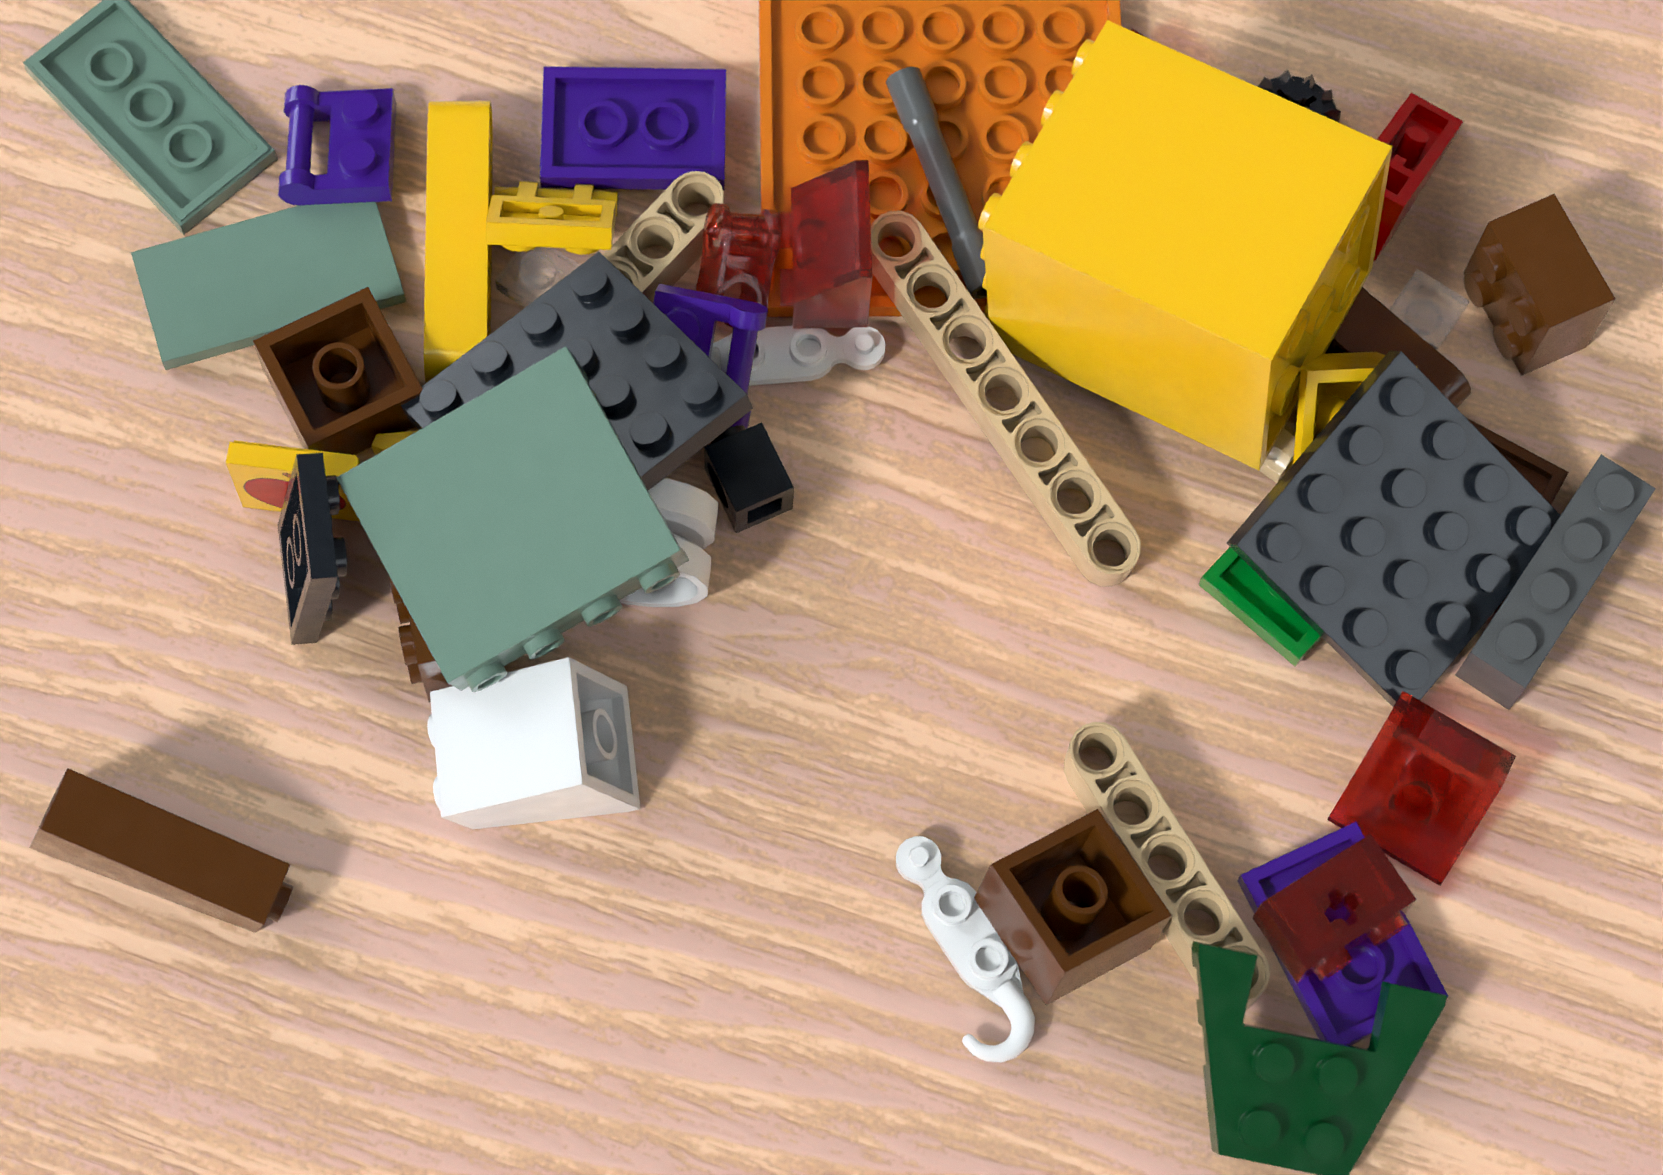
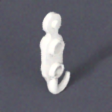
(805, 353)
(969, 945)

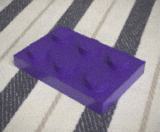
(631, 126)
(1345, 1003)

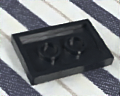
(307, 547)

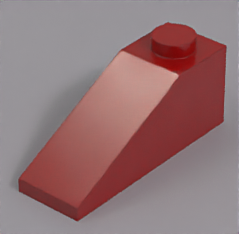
(1418, 142)

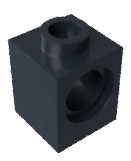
(748, 476)

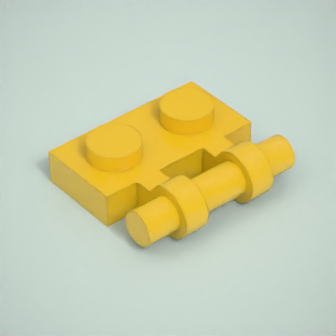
(554, 218)

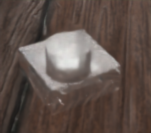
(533, 273)
(1429, 308)

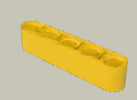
(455, 235)

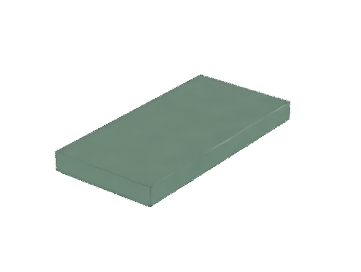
(150, 112)
(261, 274)

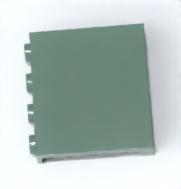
(513, 522)

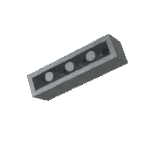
(1555, 582)

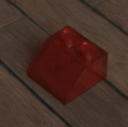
(829, 249)
(1423, 787)

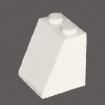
(534, 748)

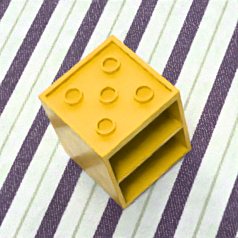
(1181, 241)

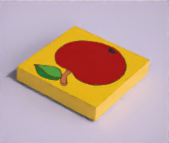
(264, 472)

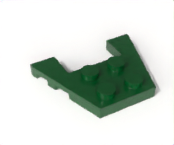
(1295, 1095)

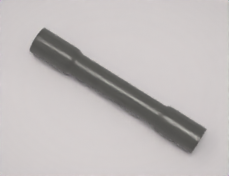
(921, 123)

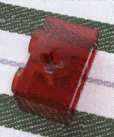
(1356, 879)

